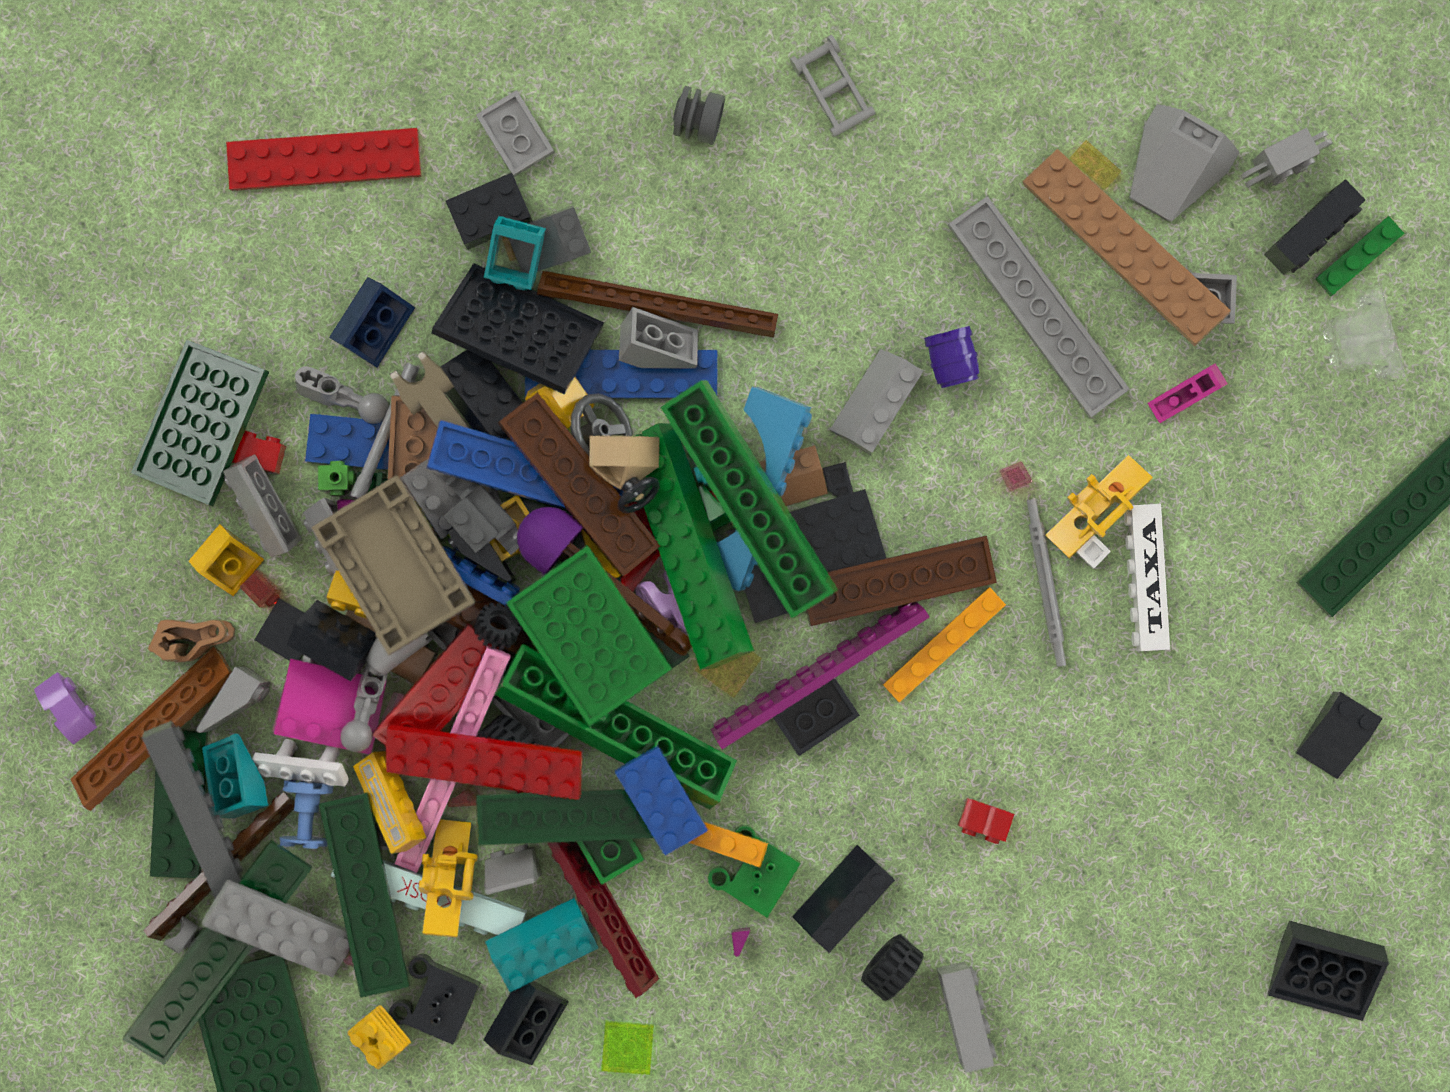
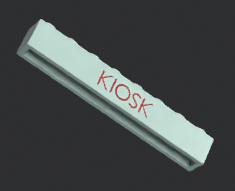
(482, 912)

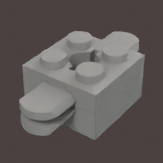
(1286, 156)

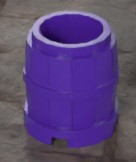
(953, 357)

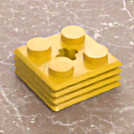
(378, 1037)

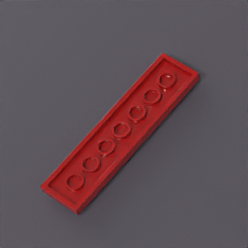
(323, 159)
(483, 761)

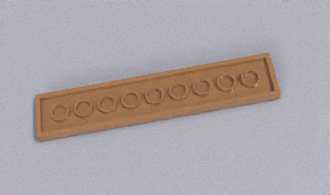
(1126, 247)

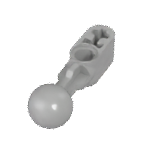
(313, 382)
(357, 734)

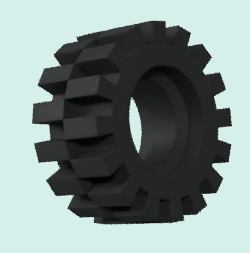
(495, 636)

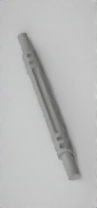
(1046, 582)

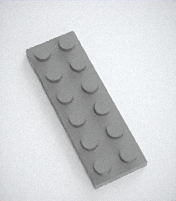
(278, 928)

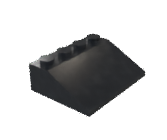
(1327, 970)

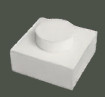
(1093, 552)

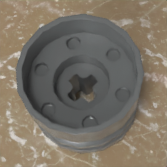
(698, 115)

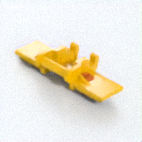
(1094, 500)
(439, 874)

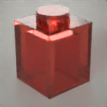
(261, 589)

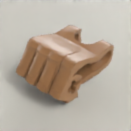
(202, 633)

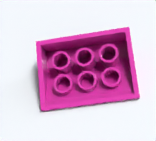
(319, 704)

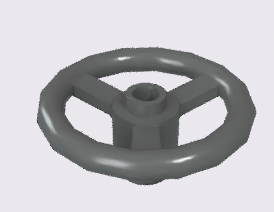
(596, 426)

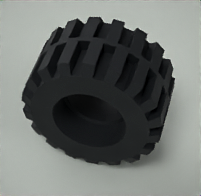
(507, 729)
(892, 967)

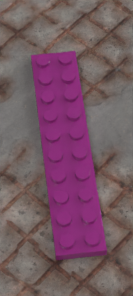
(818, 674)

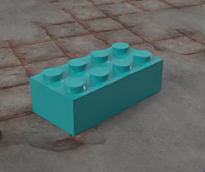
(541, 944)

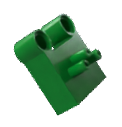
(761, 885)

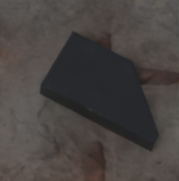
(838, 479)

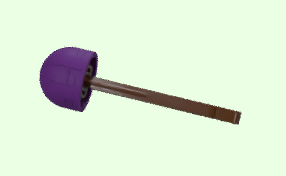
(548, 537)

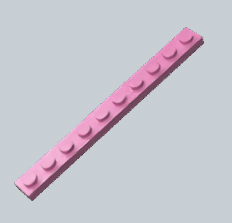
(467, 723)

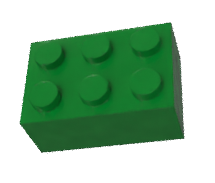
(611, 857)

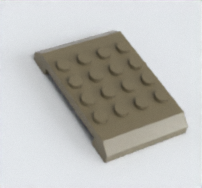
(393, 564)

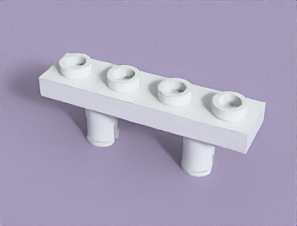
(307, 770)

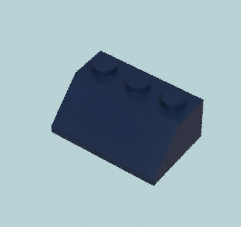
(372, 322)

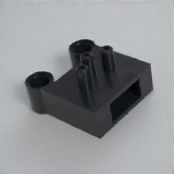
(442, 1002)

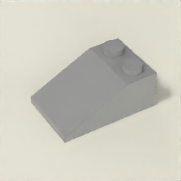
(657, 342)
(239, 693)
(511, 869)

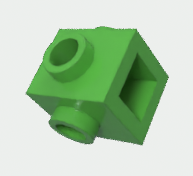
(328, 474)

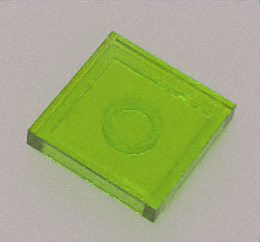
(627, 1047)

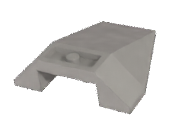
(1178, 161)

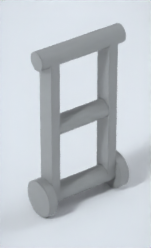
(800, 67)

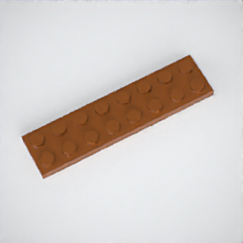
(128, 749)

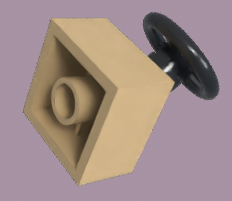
(624, 463)

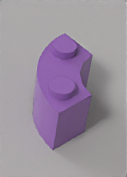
(73, 716)

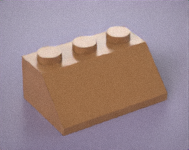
(806, 478)

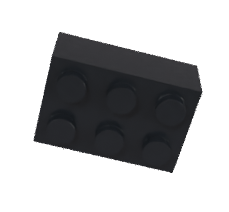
(480, 207)
(332, 640)
(816, 717)

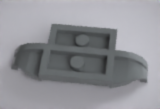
(480, 517)

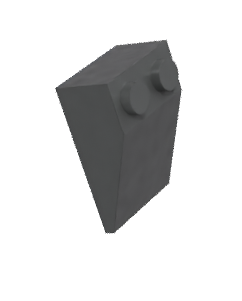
(562, 241)

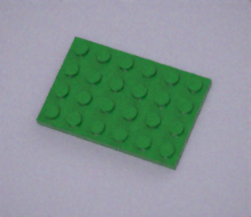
(589, 635)

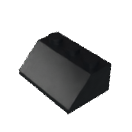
(525, 1022)

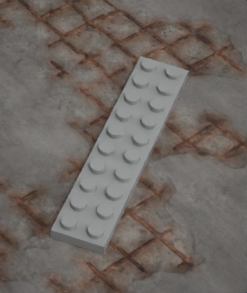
(1038, 307)

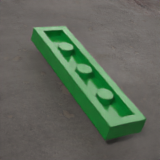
(1359, 256)

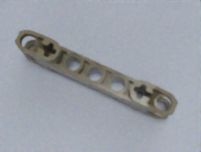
(429, 394)

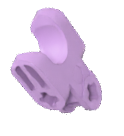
(662, 603)

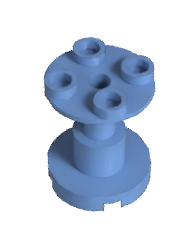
(306, 803)

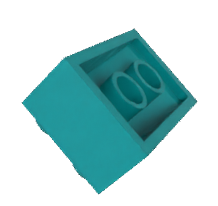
(233, 778)

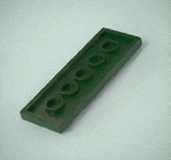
(170, 846)

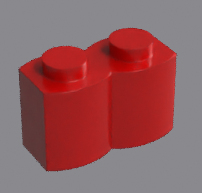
(986, 820)

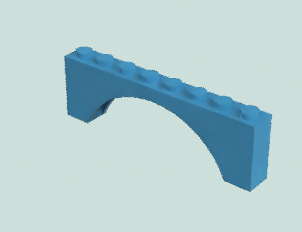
(780, 427)

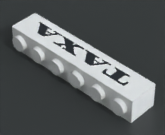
(1148, 578)

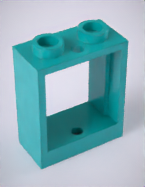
(518, 231)

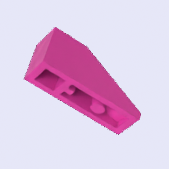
(1187, 393)

